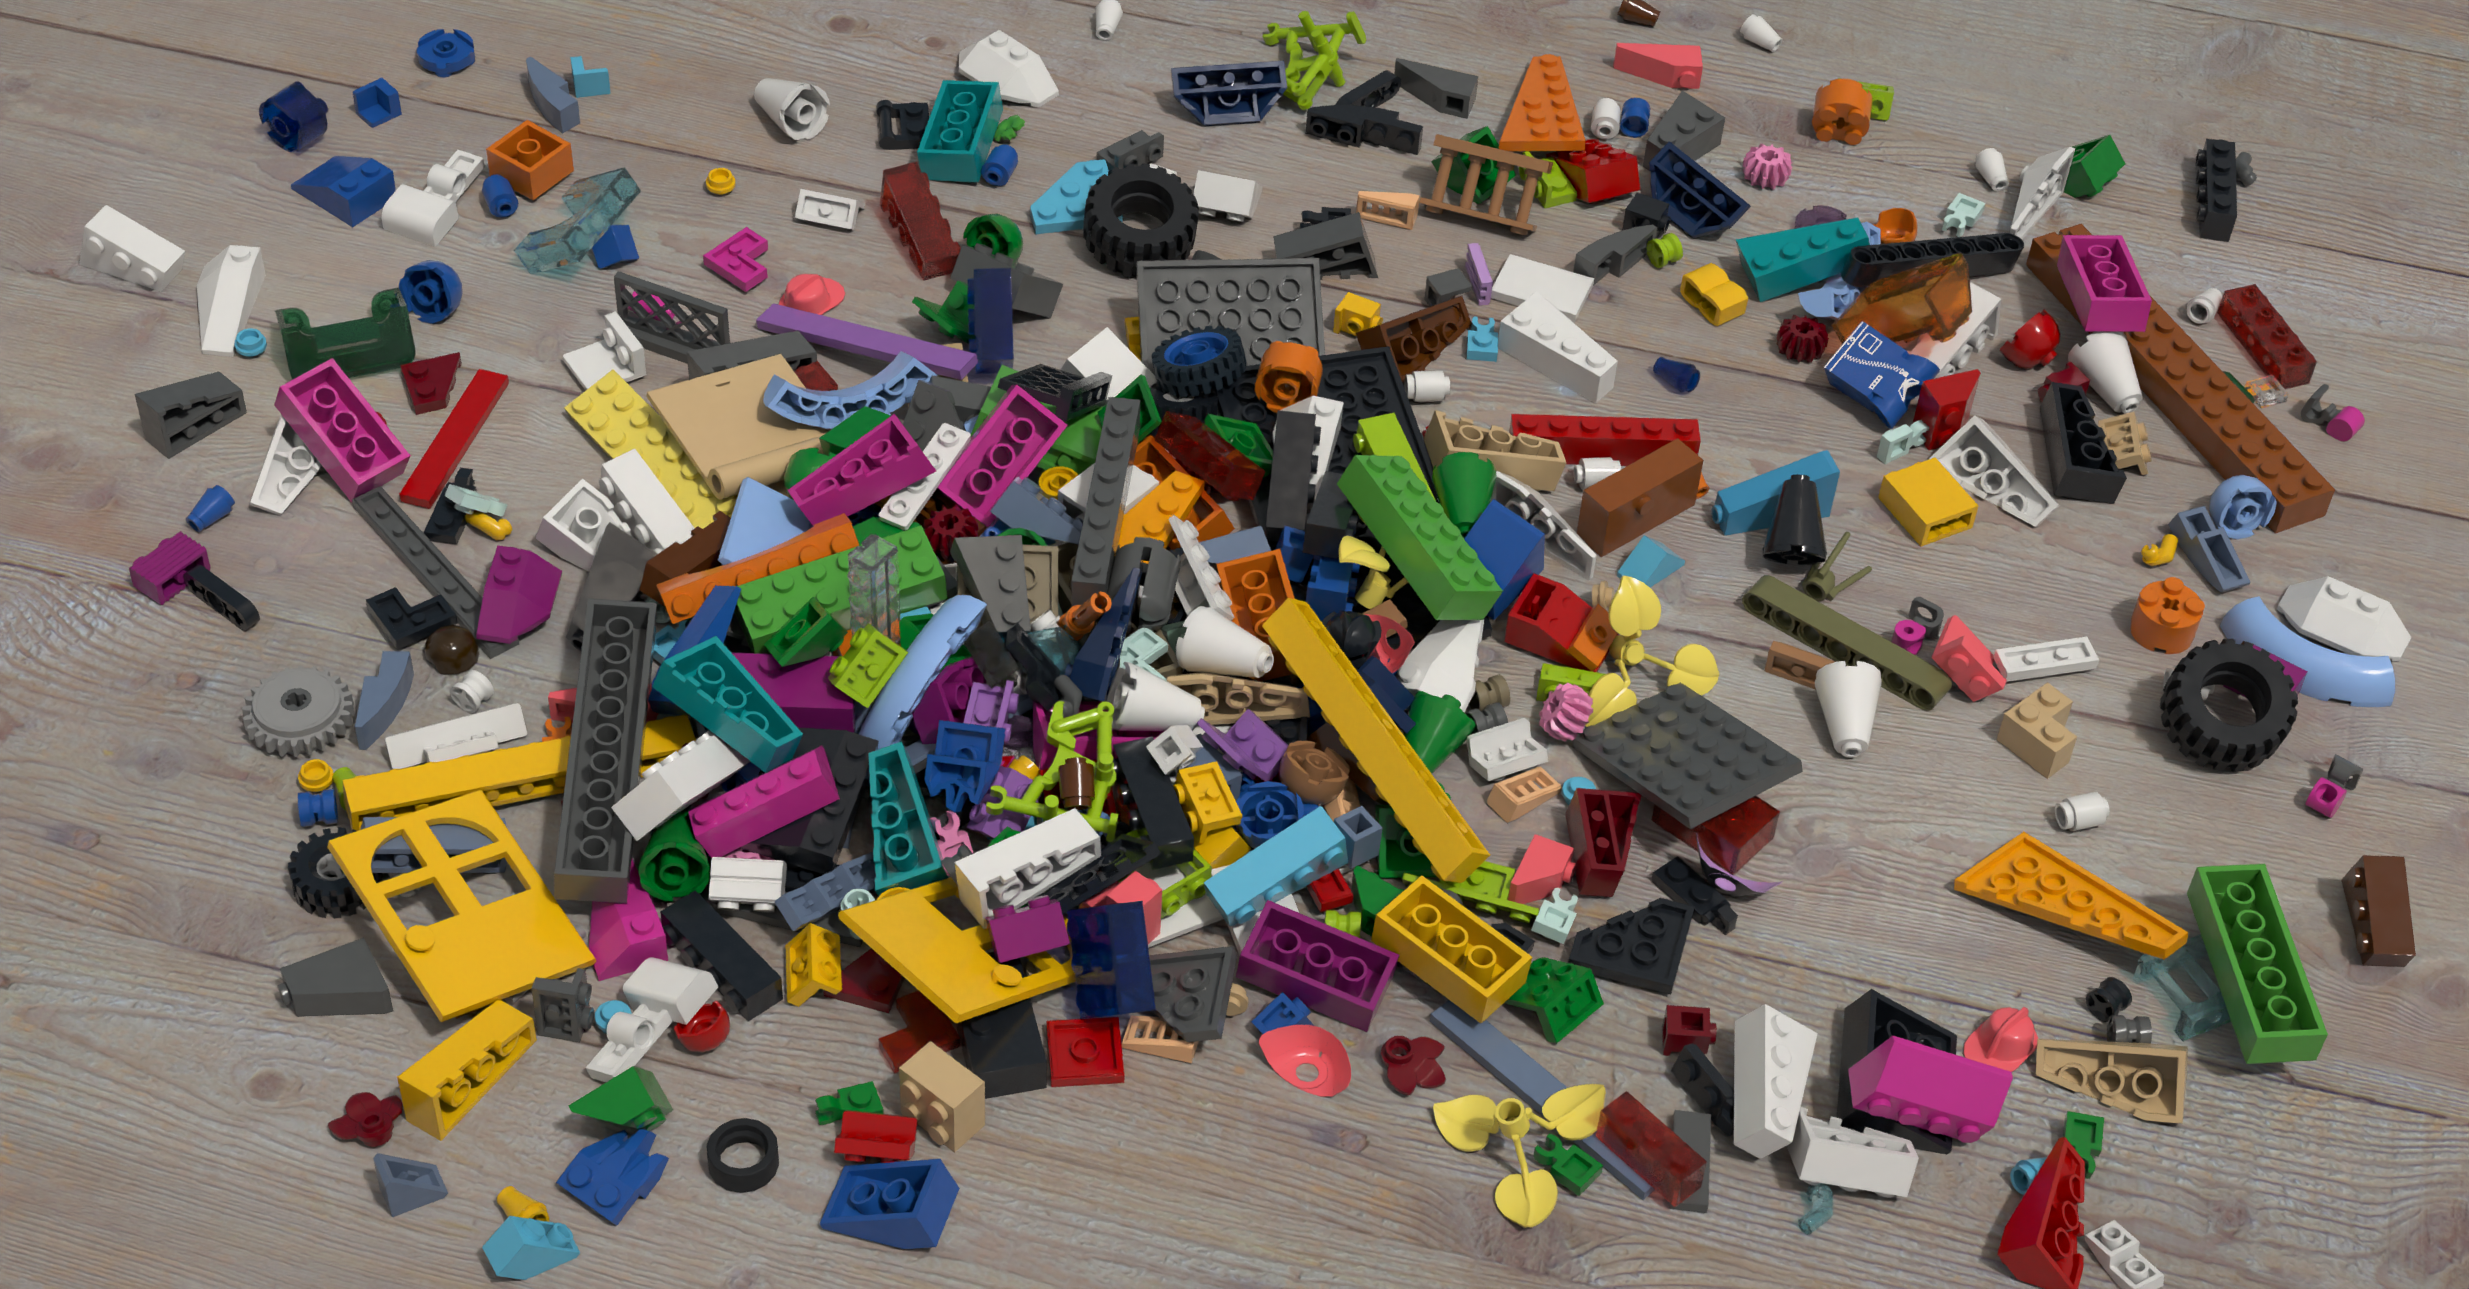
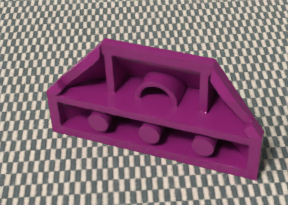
(516, 594)

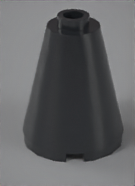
(1796, 525)

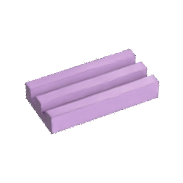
(1478, 274)

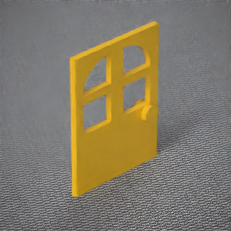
(481, 949)
(942, 959)

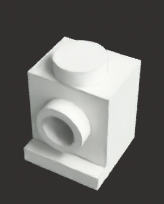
(1175, 748)

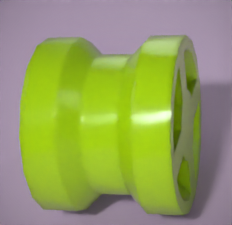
(1664, 250)

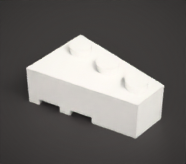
(129, 250)
(1850, 1158)

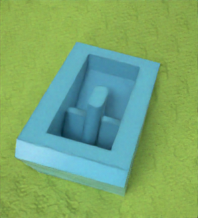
(1650, 562)

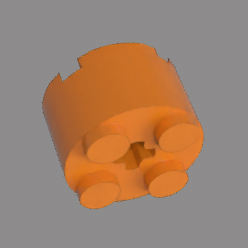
(1842, 111)
(1288, 374)
(2166, 616)

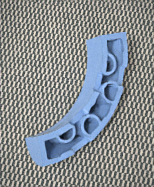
(1836, 294)
(827, 409)
(921, 665)
(2330, 673)

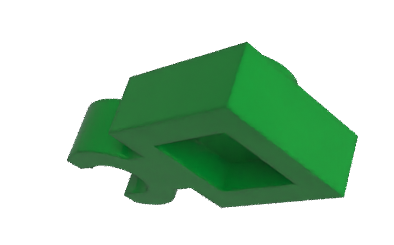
(2086, 1137)
(1569, 1167)

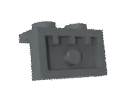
(1134, 150)
(563, 1007)

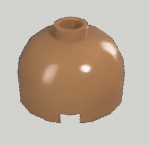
(1313, 773)

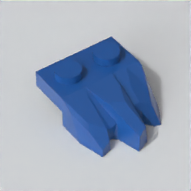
(964, 762)
(614, 1173)

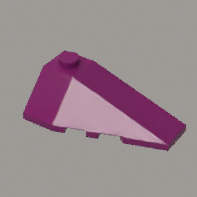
(946, 698)

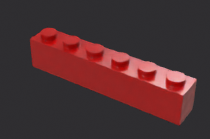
(1604, 437)

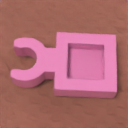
(950, 839)

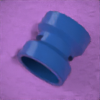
(1635, 117)
(317, 807)

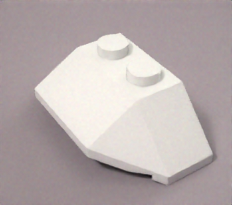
(1013, 65)
(2345, 618)

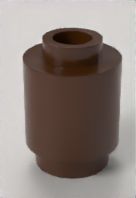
(1076, 784)

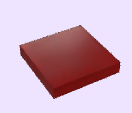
(1085, 1052)

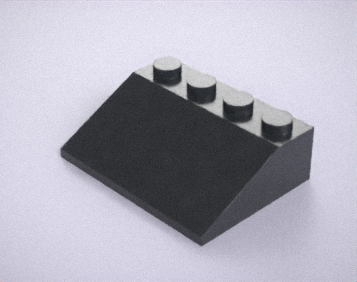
(819, 837)
(1865, 1027)

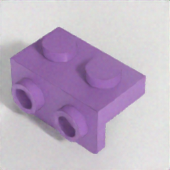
(992, 706)
(992, 825)

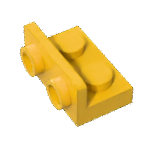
(1206, 799)
(812, 964)

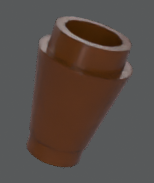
(1638, 12)

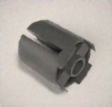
(1157, 577)

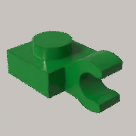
(854, 1098)

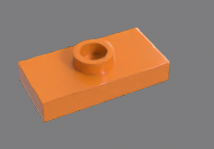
(1593, 638)

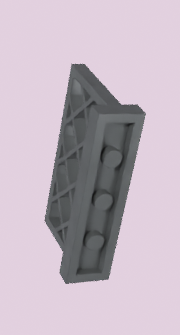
(667, 336)

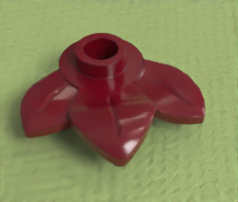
(1415, 1065)
(367, 1119)

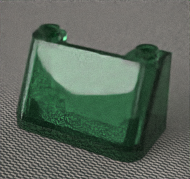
(355, 345)

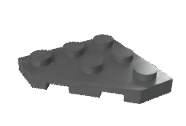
(928, 411)
(1193, 990)

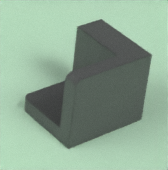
(1445, 285)

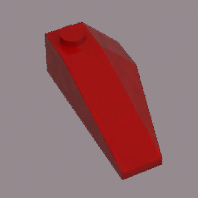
(2044, 1228)

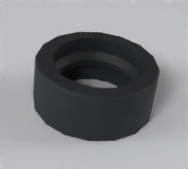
(747, 1178)

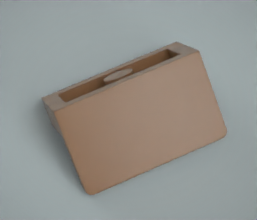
(1794, 664)

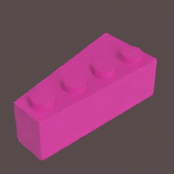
(862, 473)

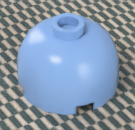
(2242, 506)

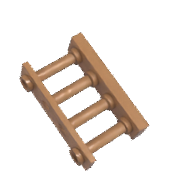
(1477, 155)

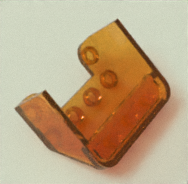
(1913, 303)

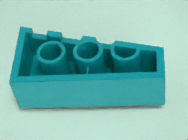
(904, 837)

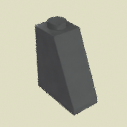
(336, 983)

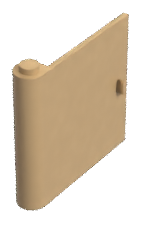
(730, 429)

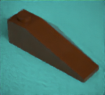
(1419, 335)

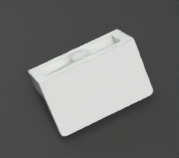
(827, 209)

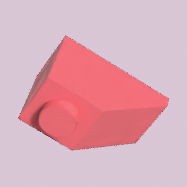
(1542, 870)

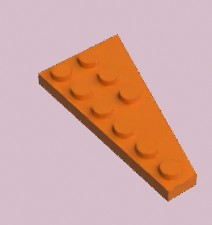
(1544, 111)

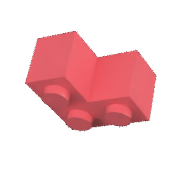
(1133, 889)

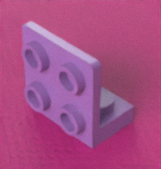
(1248, 745)

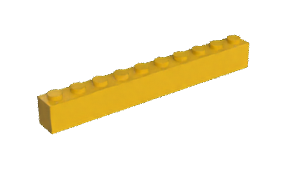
(1375, 741)
(502, 774)

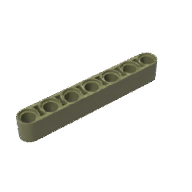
(1846, 641)

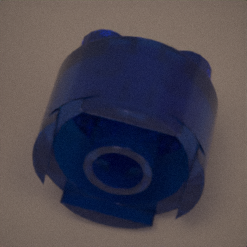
(294, 117)

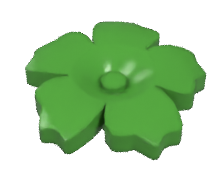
(1007, 128)

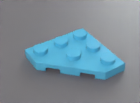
(1064, 202)

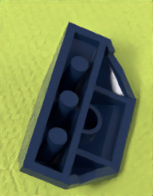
(1229, 91)
(1694, 196)

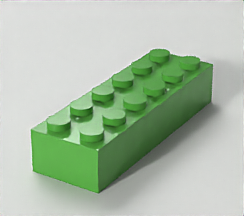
(1419, 537)
(774, 599)
(2256, 964)

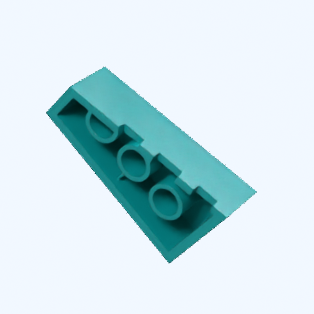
(1798, 256)
(729, 703)

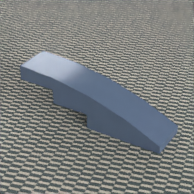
(825, 893)

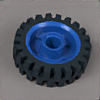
(1199, 361)

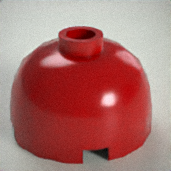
(2033, 342)

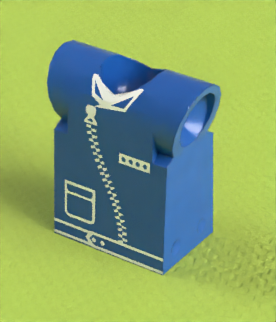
(1878, 373)

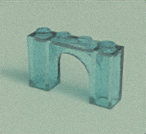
(595, 207)

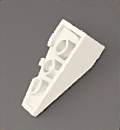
(2040, 189)
(1993, 472)

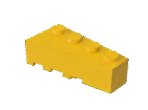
(464, 1068)

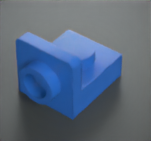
(1282, 1013)

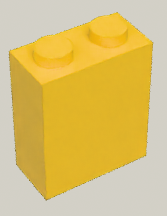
(1928, 501)

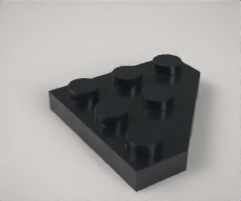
(1637, 946)

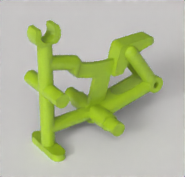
(1317, 66)
(1060, 735)

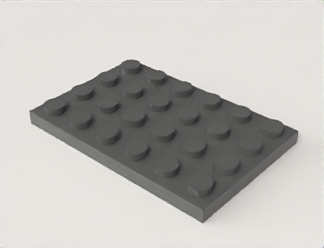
(1251, 296)
(1686, 755)

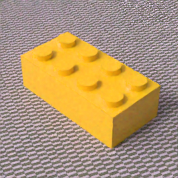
(1451, 949)

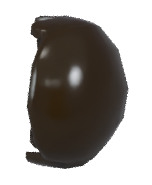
(452, 649)

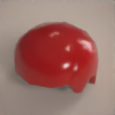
(706, 1029)

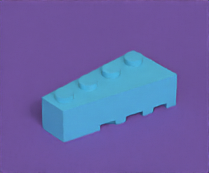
(1278, 867)

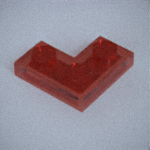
(924, 1024)

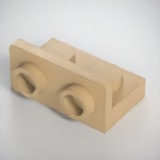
(2126, 440)

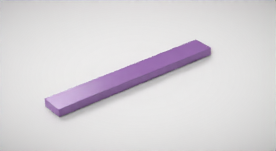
(866, 340)

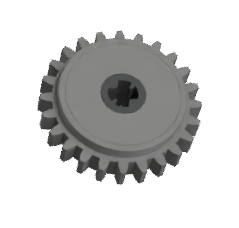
(298, 711)

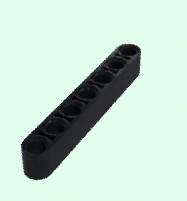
(1982, 252)

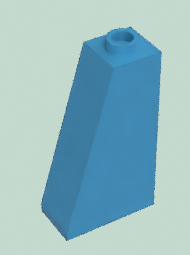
(1753, 502)

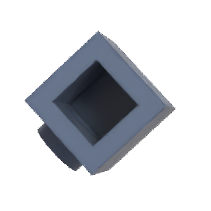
(1361, 835)

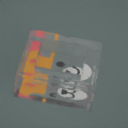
(2266, 391)

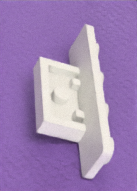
(942, 453)
(1197, 580)
(456, 737)

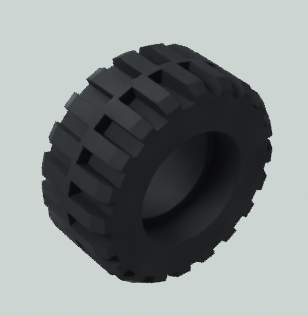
(1141, 191)
(2250, 674)

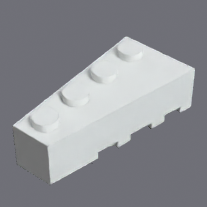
(1557, 348)
(678, 783)
(1769, 1079)

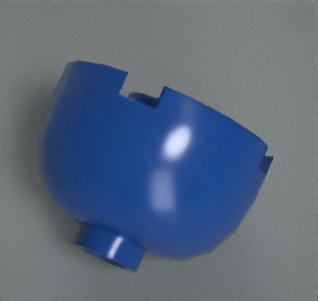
(431, 290)
(1267, 811)

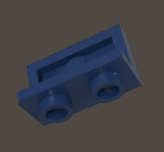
(1388, 691)

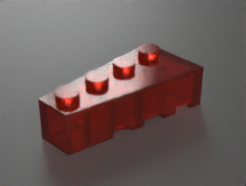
(918, 220)

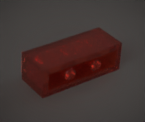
(1651, 1149)

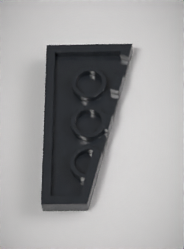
(1115, 862)

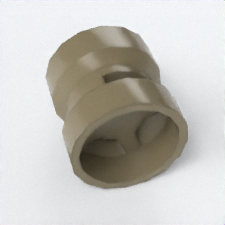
(1489, 692)

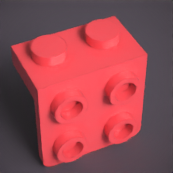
(1967, 661)

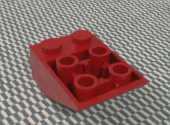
(1599, 171)
(1548, 621)

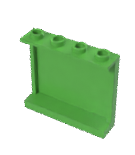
(1076, 444)

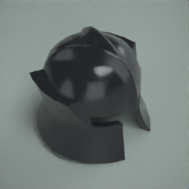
(1354, 634)

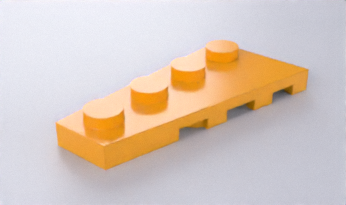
(1151, 515)

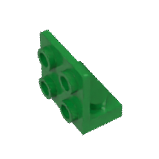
(951, 315)
(1560, 996)

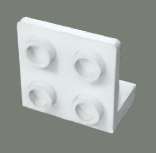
(617, 351)

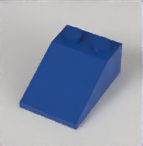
(348, 187)
(892, 1203)

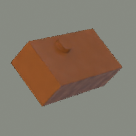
(1639, 497)

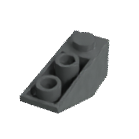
(1438, 87)

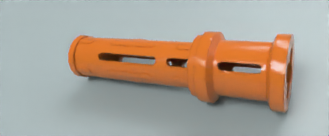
(1081, 618)

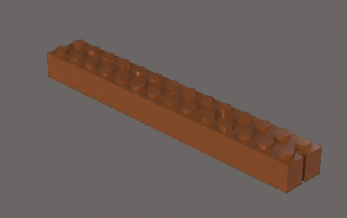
(2205, 403)

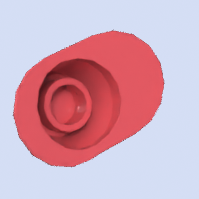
(812, 293)
(2003, 1039)

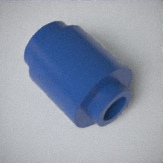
(1000, 165)
(499, 196)

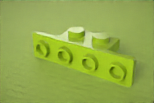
(1488, 889)

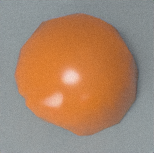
(1897, 225)

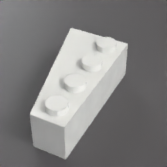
(1969, 336)
(643, 502)
(1025, 864)

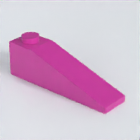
(626, 932)

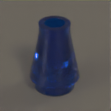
(1679, 374)

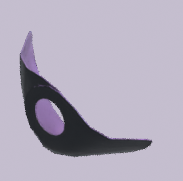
(1727, 883)

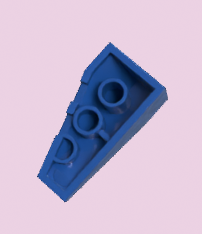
(709, 621)

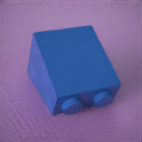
(1508, 550)

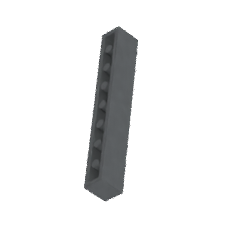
(1106, 499)

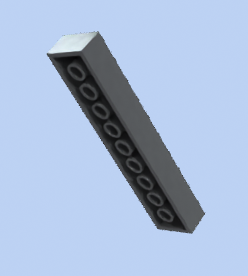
(605, 750)

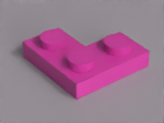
(735, 259)

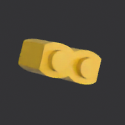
(1714, 294)

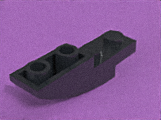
(1363, 123)

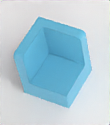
(589, 82)

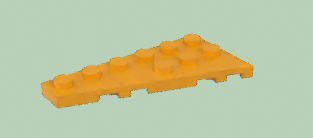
(2055, 889)

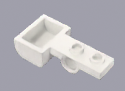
(431, 212)
(658, 995)

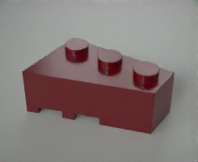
(1601, 834)

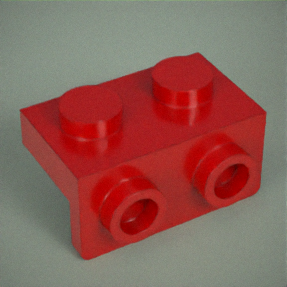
(876, 1136)

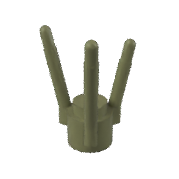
(1821, 582)

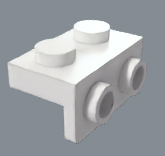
(1505, 750)

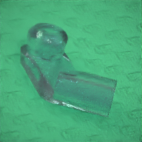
(1822, 1208)

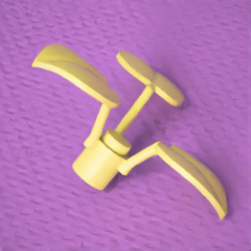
(1376, 584)
(1637, 609)
(1471, 1118)

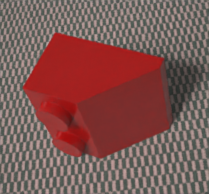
(1946, 406)

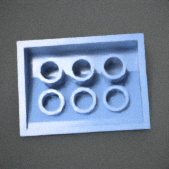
(760, 522)

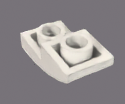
(2121, 1258)

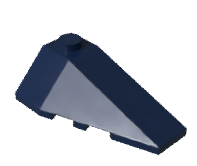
(1101, 653)

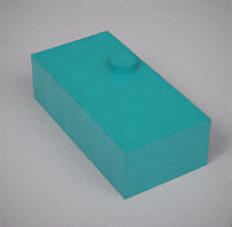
(960, 130)

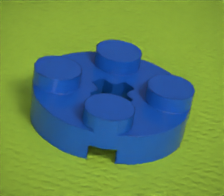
(445, 52)

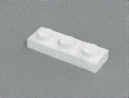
(2046, 659)

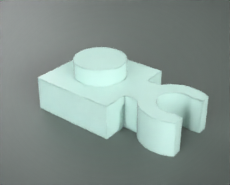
(1963, 212)
(1898, 441)
(470, 500)
(1555, 917)

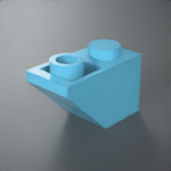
(529, 1247)

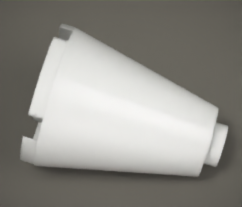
(793, 106)
(2109, 368)
(1221, 647)
(1150, 702)
(1849, 704)

